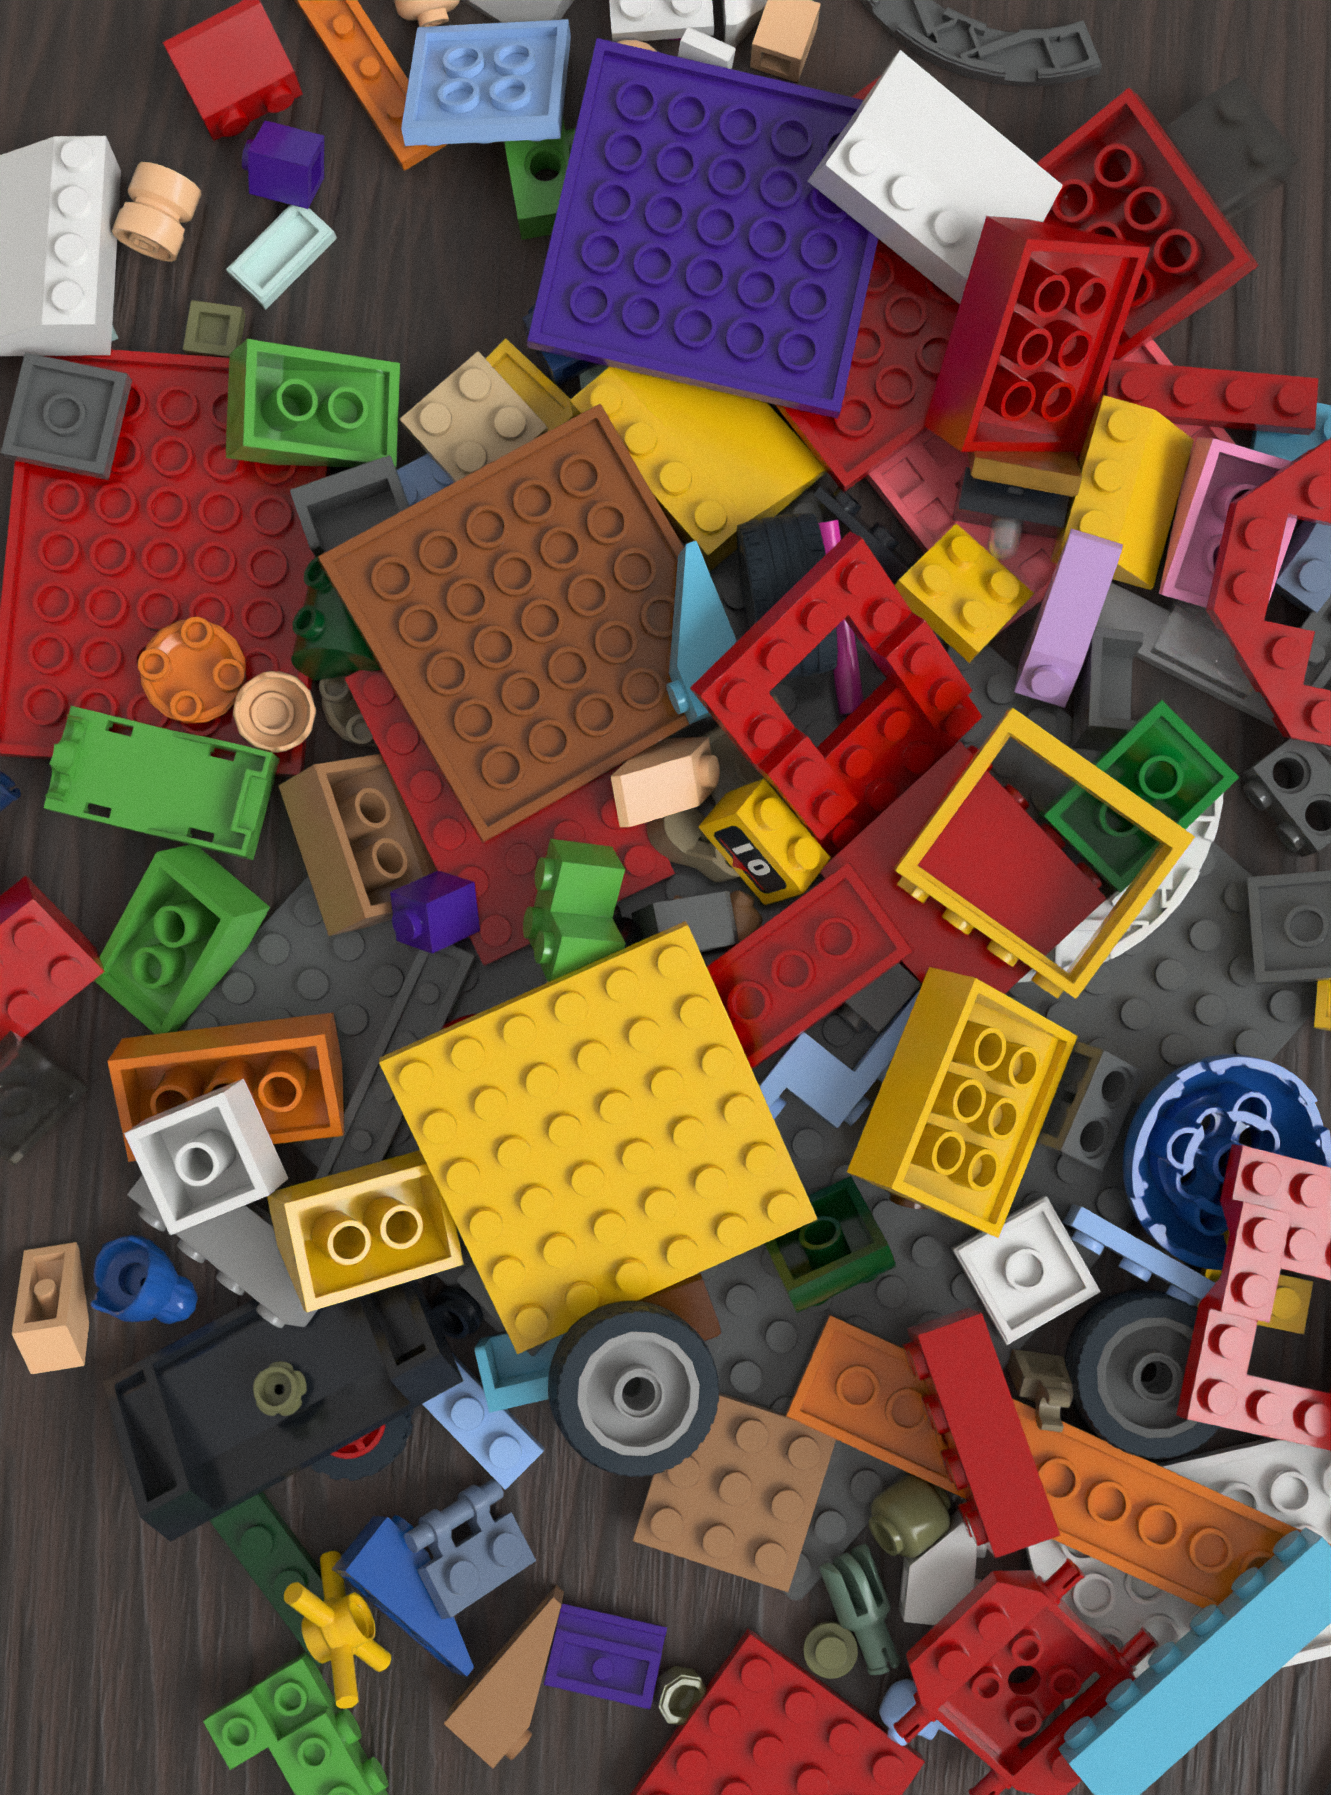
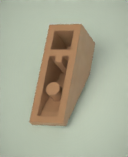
(500, 1701)

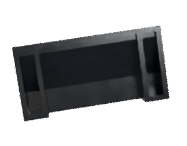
(192, 1413)

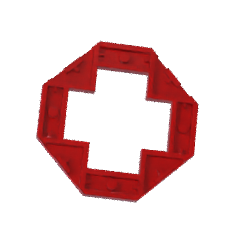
(1269, 652)

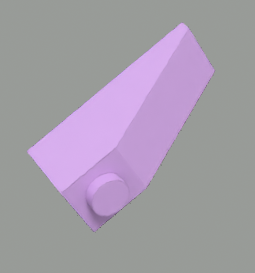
(1067, 618)

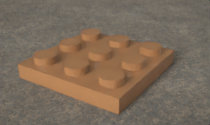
(740, 1495)

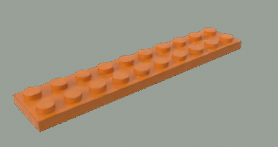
(1100, 1497)

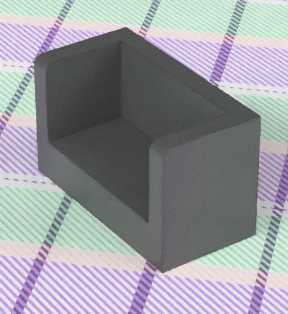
(348, 503)
(1105, 689)

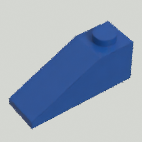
(388, 1577)

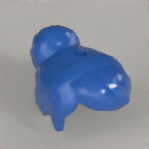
(120, 1278)

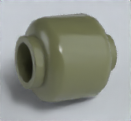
(909, 1516)

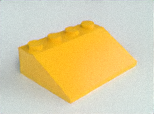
(704, 454)
(963, 1101)

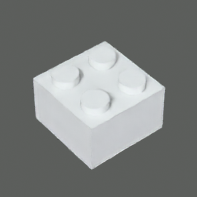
(206, 1156)

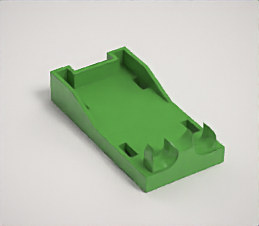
(161, 782)

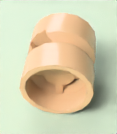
(159, 206)

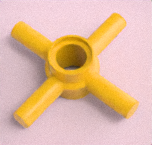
(338, 1629)

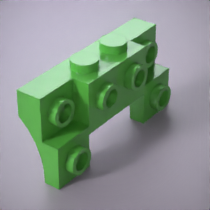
(302, 1728)

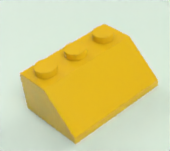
(1128, 486)
(363, 1230)

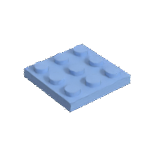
(487, 83)

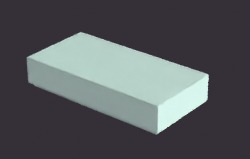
(281, 254)

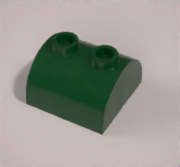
(326, 635)
(833, 1251)

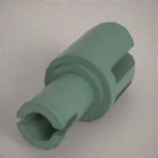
(862, 1606)

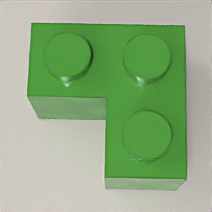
(574, 907)

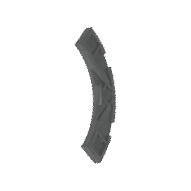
(985, 53)

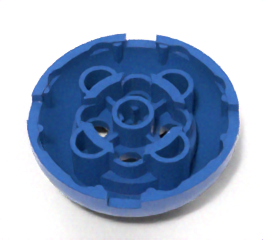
(1170, 1142)

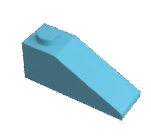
(698, 634)

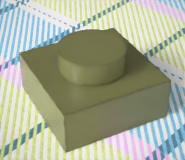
(213, 329)

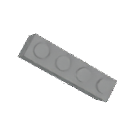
(243, 1250)

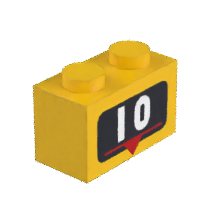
(764, 842)

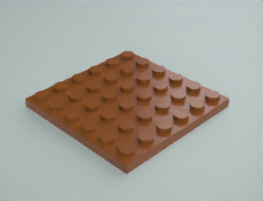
(524, 619)

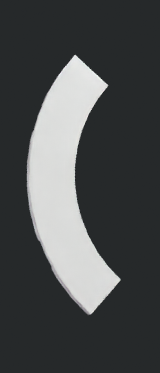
(1159, 906)

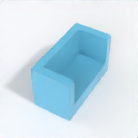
(513, 1378)

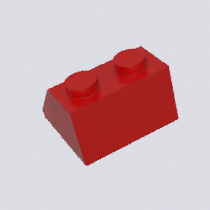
(234, 68)

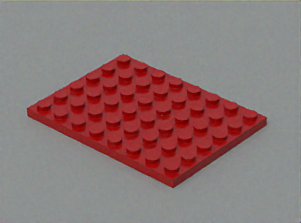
(161, 541)

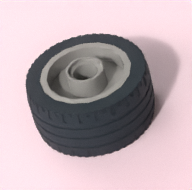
(659, 1420)

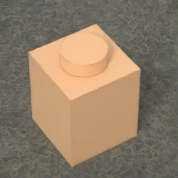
(784, 37)

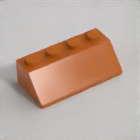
(286, 1063)

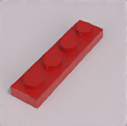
(1218, 396)

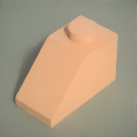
(665, 780)
(51, 1309)

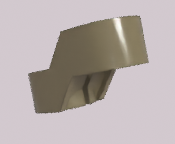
(685, 844)

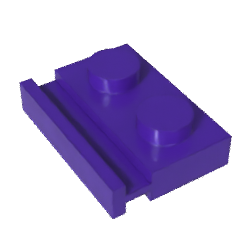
(605, 1656)

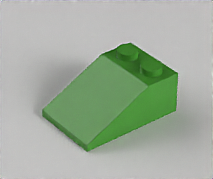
(310, 406)
(178, 937)

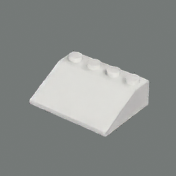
(928, 174)
(58, 247)

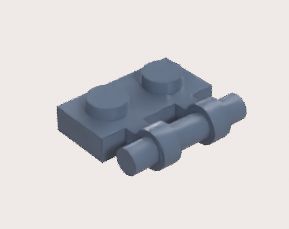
(478, 1562)

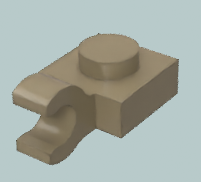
(1043, 1381)

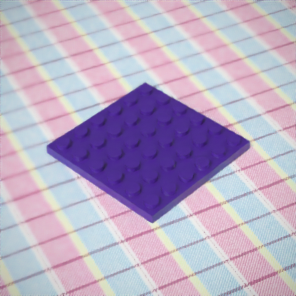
(696, 233)

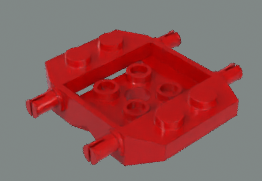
(966, 1667)

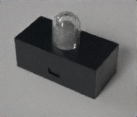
(1008, 512)

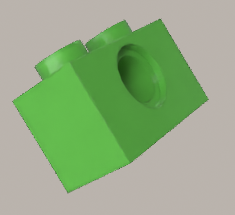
(536, 199)

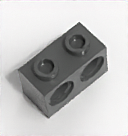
(1288, 806)
(1090, 1105)

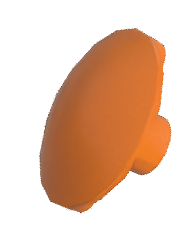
(192, 670)

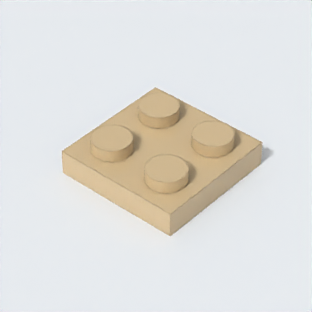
(471, 419)

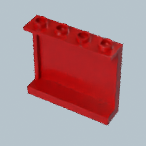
(988, 857)

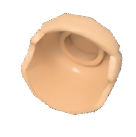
(274, 711)

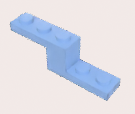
(826, 1082)

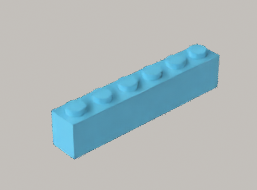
(1207, 1671)

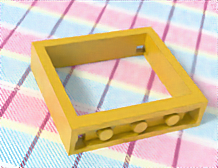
(1004, 943)

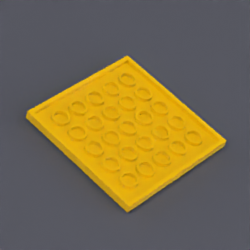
(599, 1136)

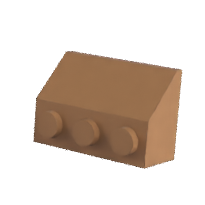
(354, 839)

